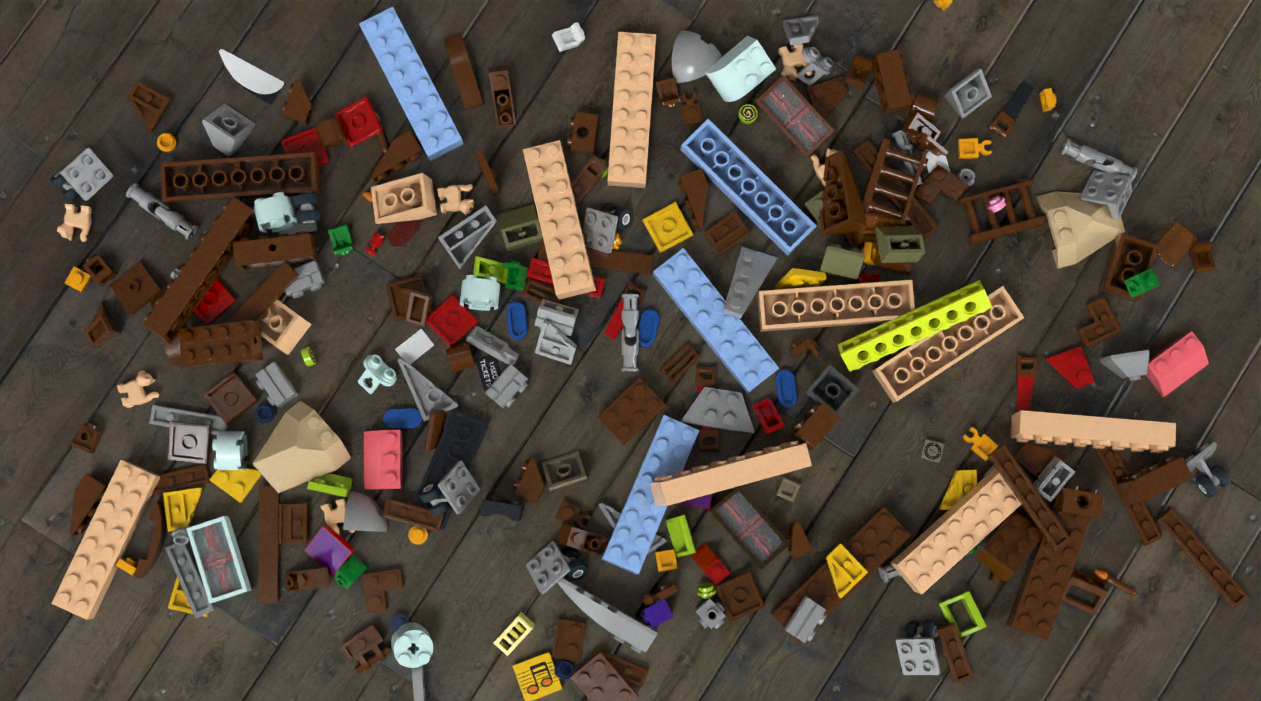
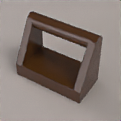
(798, 541)
(1087, 583)

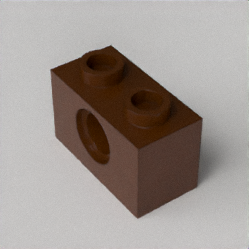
(586, 144)
(1068, 502)

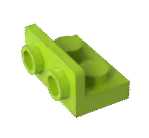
(332, 484)

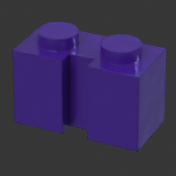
(656, 613)

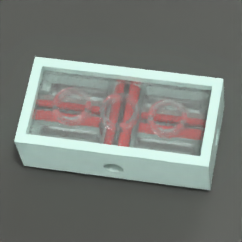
(219, 559)

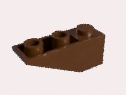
(502, 96)
(399, 153)
(695, 190)
(86, 500)
(582, 539)

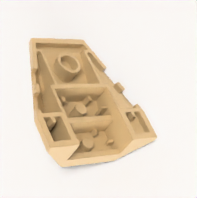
(1077, 226)
(300, 450)

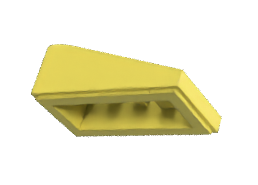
(526, 622)

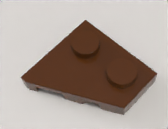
(827, 95)
(148, 104)
(1036, 458)

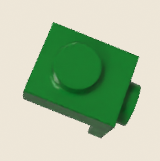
(340, 239)
(516, 275)
(1141, 283)
(349, 572)

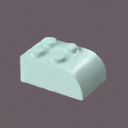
(740, 69)

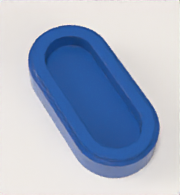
(517, 320)
(648, 327)
(786, 388)
(402, 418)

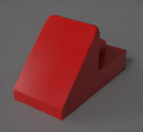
(768, 416)
(710, 564)

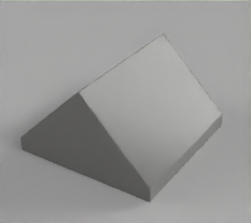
(969, 93)

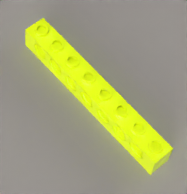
(919, 317)

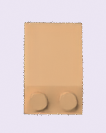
(404, 199)
(282, 326)

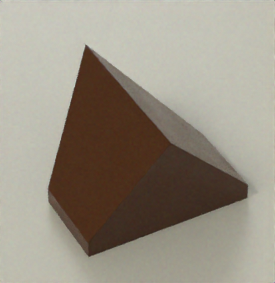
(415, 305)
(102, 327)

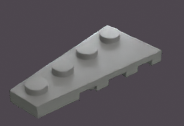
(747, 279)

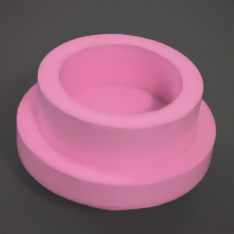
(996, 204)

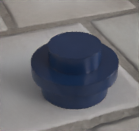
(265, 413)
(397, 621)
(563, 669)

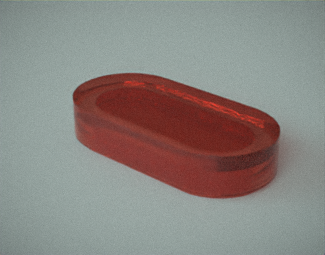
(403, 232)

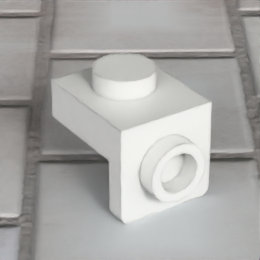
(569, 37)

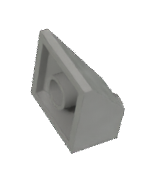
(227, 129)
(1128, 365)

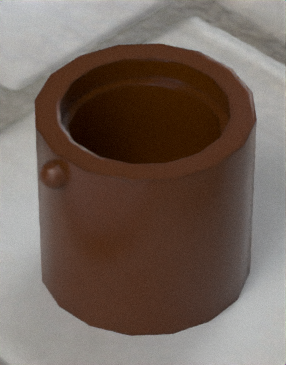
(924, 105)
(330, 133)
(460, 357)

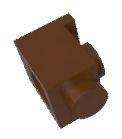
(103, 276)
(93, 438)

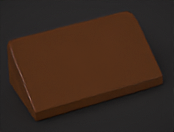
(434, 429)

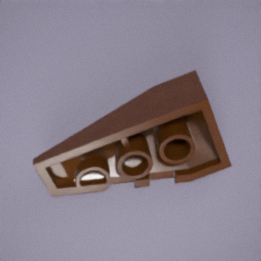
(841, 204)

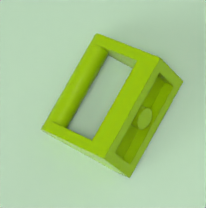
(680, 536)
(976, 618)

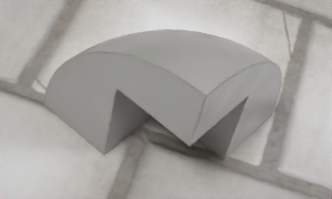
(692, 57)
(363, 514)

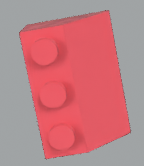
(1176, 363)
(383, 459)

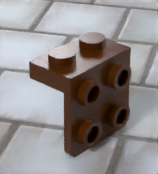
(924, 134)

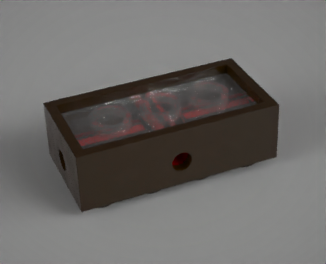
(749, 527)

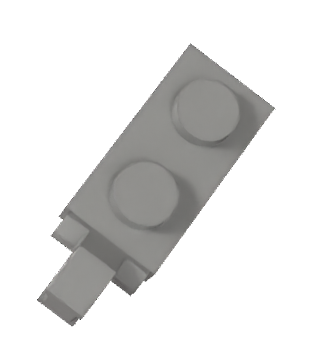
(492, 345)

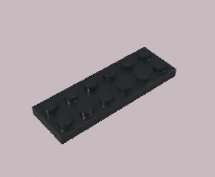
(458, 443)

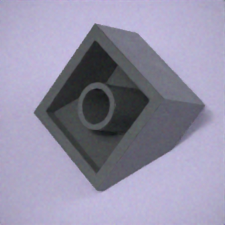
(832, 390)

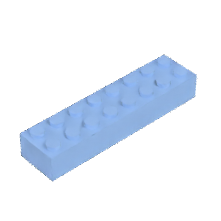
(411, 83)
(747, 187)
(721, 331)
(640, 516)

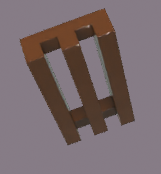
(532, 298)
(668, 374)

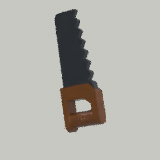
(1011, 111)

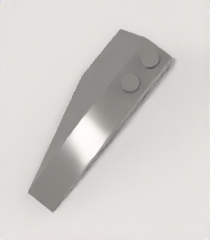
(611, 618)

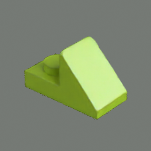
(489, 268)

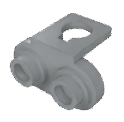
(820, 64)

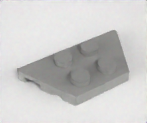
(719, 410)

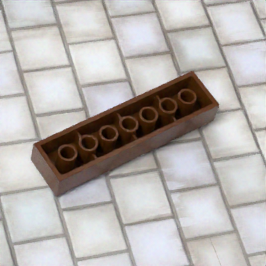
(239, 177)
(200, 271)
(868, 545)
(1048, 575)

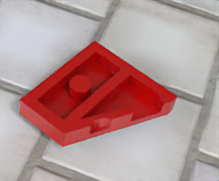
(1073, 367)

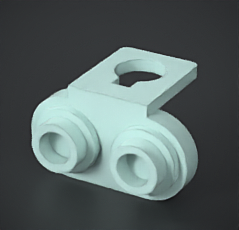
(378, 372)

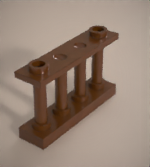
(880, 169)
(996, 230)

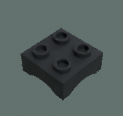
(494, 506)

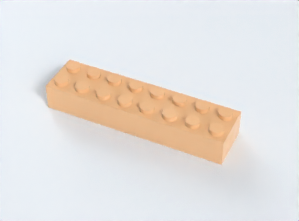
(631, 109)
(559, 220)
(834, 305)
(943, 349)
(1094, 431)
(730, 474)
(956, 532)
(106, 540)

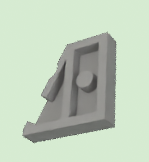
(800, 29)
(555, 344)

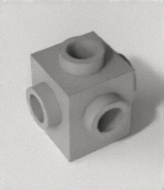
(707, 607)

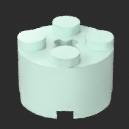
(275, 213)
(480, 293)
(230, 450)
(421, 650)

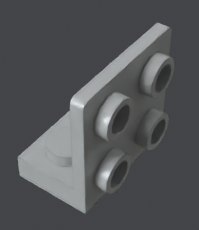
(1108, 190)

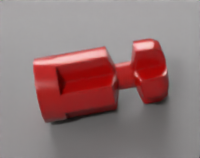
(375, 242)
(866, 278)

